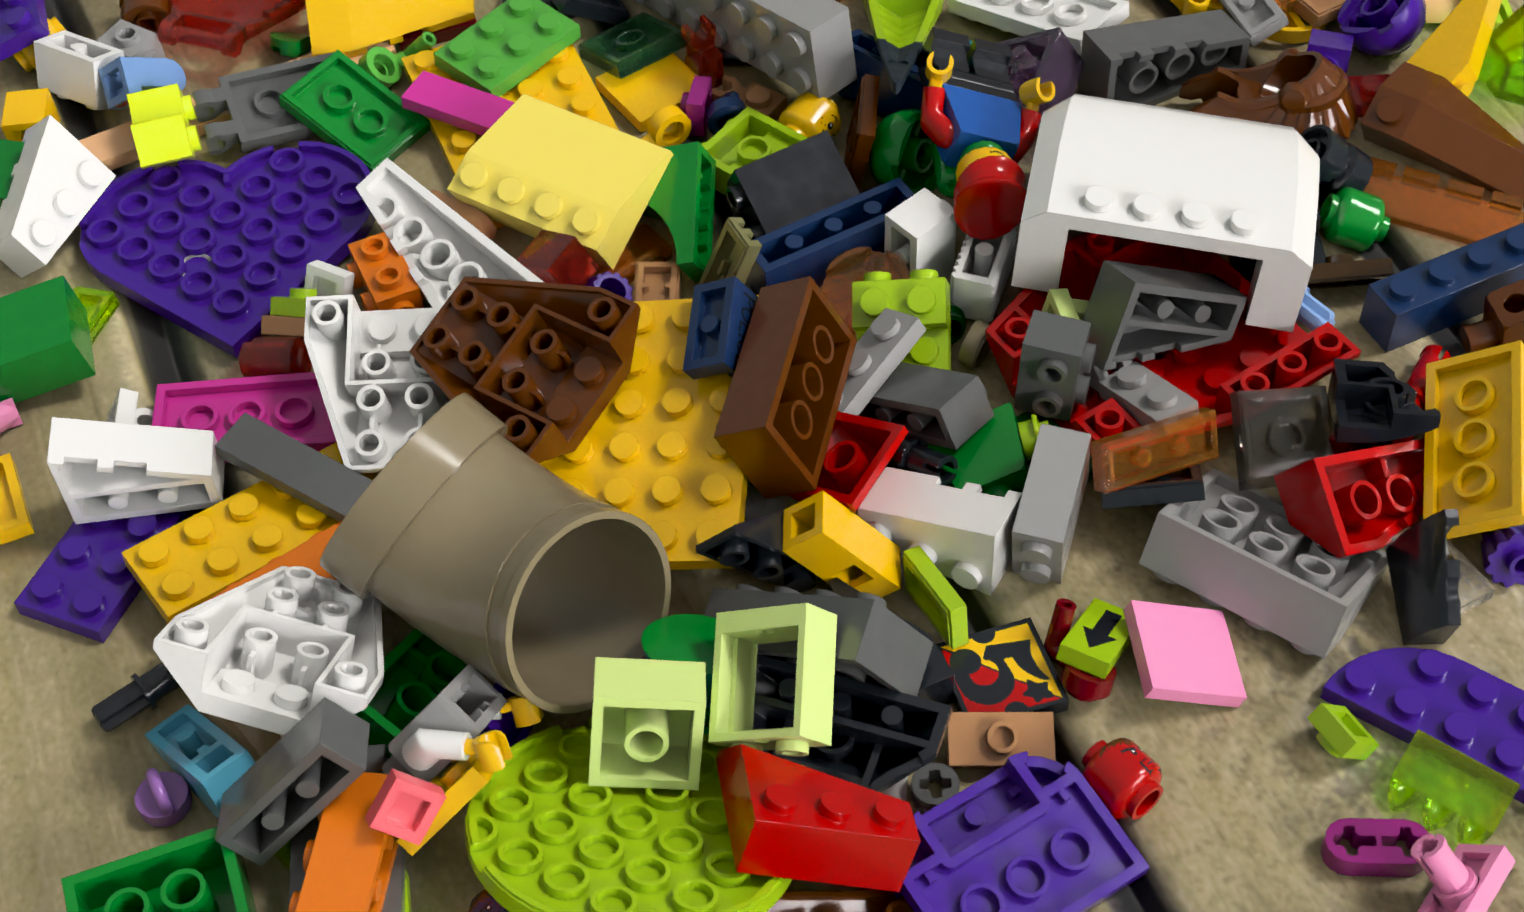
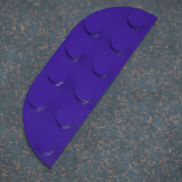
(1440, 696)

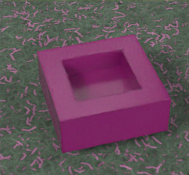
(696, 103)

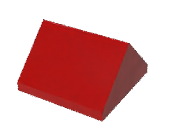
(856, 458)

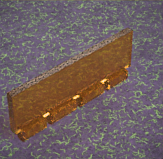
(1447, 213)

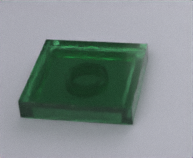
(631, 45)

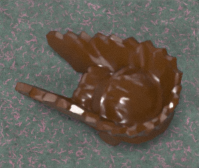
(1288, 91)

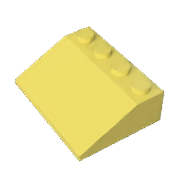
(561, 176)

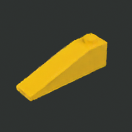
(361, 23)

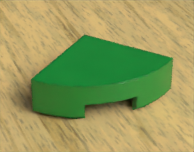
(290, 43)

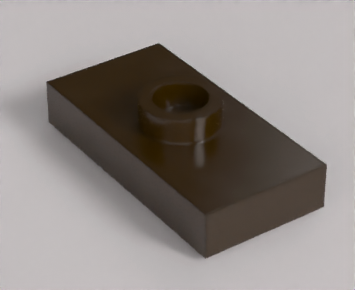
(1345, 272)

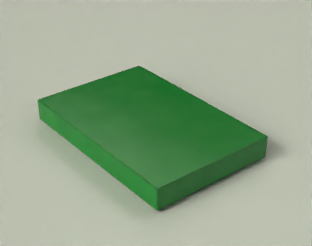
(353, 111)

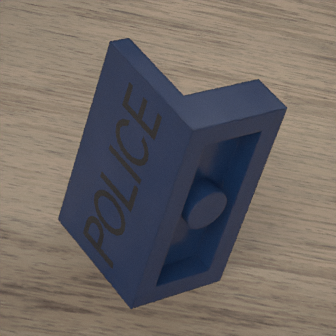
(717, 327)

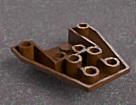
(532, 356)

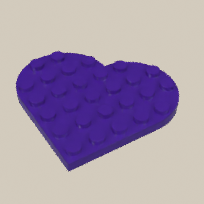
(254, 221)

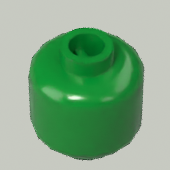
(1354, 219)

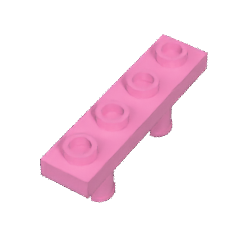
(1462, 878)

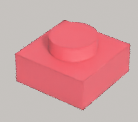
(405, 806)

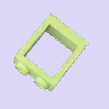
(735, 677)

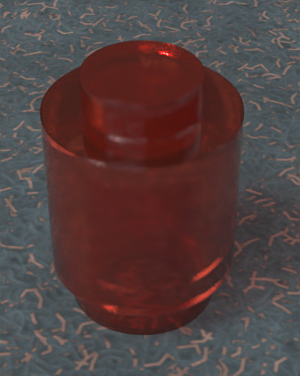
(274, 356)

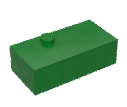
(43, 340)

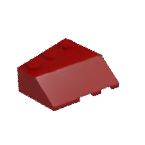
(812, 824)

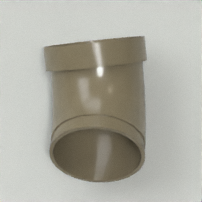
(502, 559)

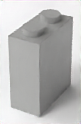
(1050, 504)

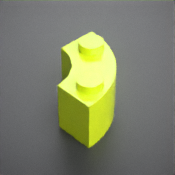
(163, 125)

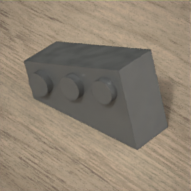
(1156, 310)

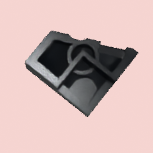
(1374, 405)
(1426, 580)

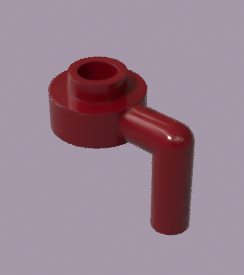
(1077, 682)

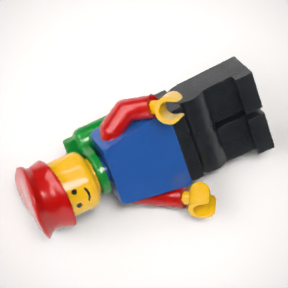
(978, 129)

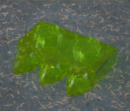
(1451, 787)

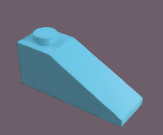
(200, 754)

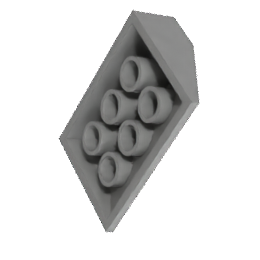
(1251, 561)

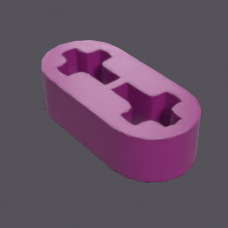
(1375, 847)

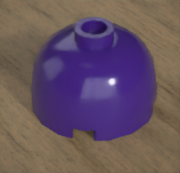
(1382, 25)

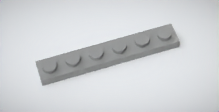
(872, 363)

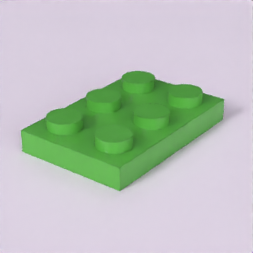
(507, 45)

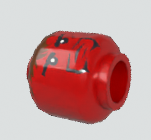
(1123, 777)

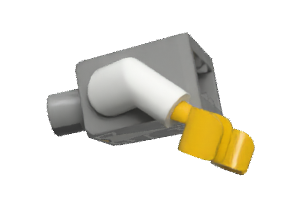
(451, 725)

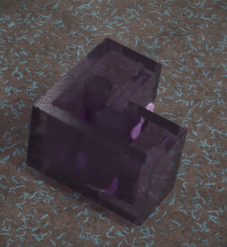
(1045, 56)

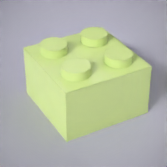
(647, 723)

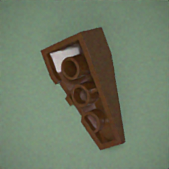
(1444, 129)

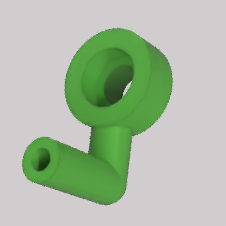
(388, 66)

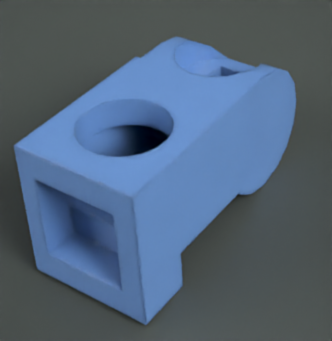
(137, 74)

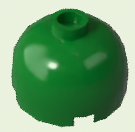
(903, 152)

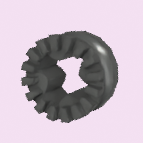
(933, 771)

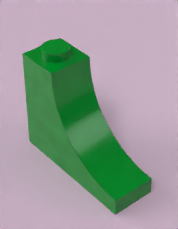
(687, 205)

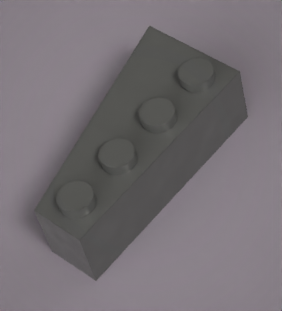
(1154, 57)
(870, 638)

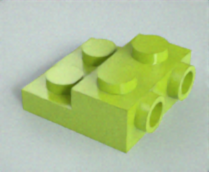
(745, 141)
(920, 296)

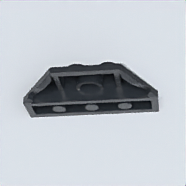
(875, 730)

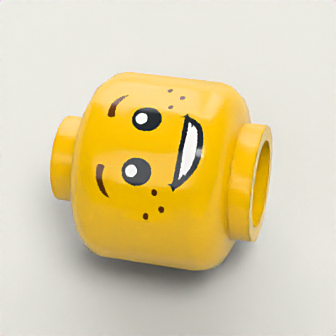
(812, 116)

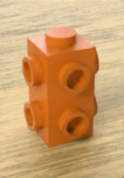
(383, 275)

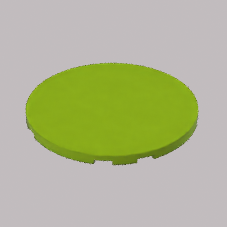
(573, 847)

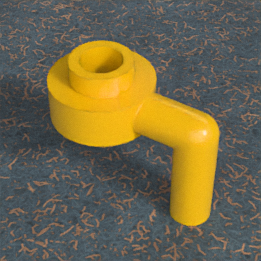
(668, 127)

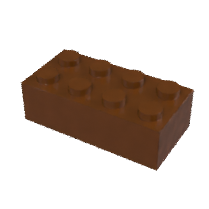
(786, 388)

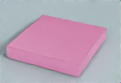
(1184, 654)

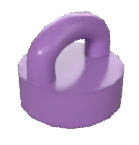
(163, 798)

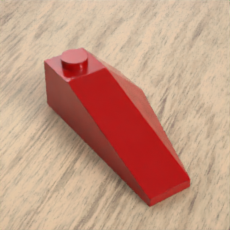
(1355, 497)

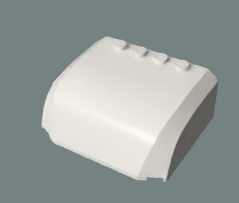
(1176, 184)

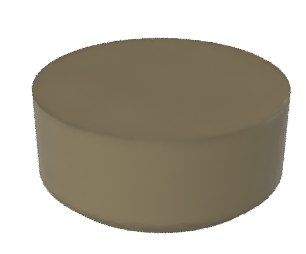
(975, 345)

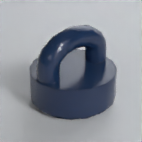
(723, 110)

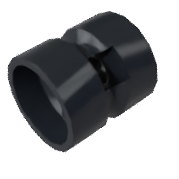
(1340, 161)

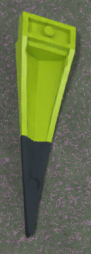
(900, 33)

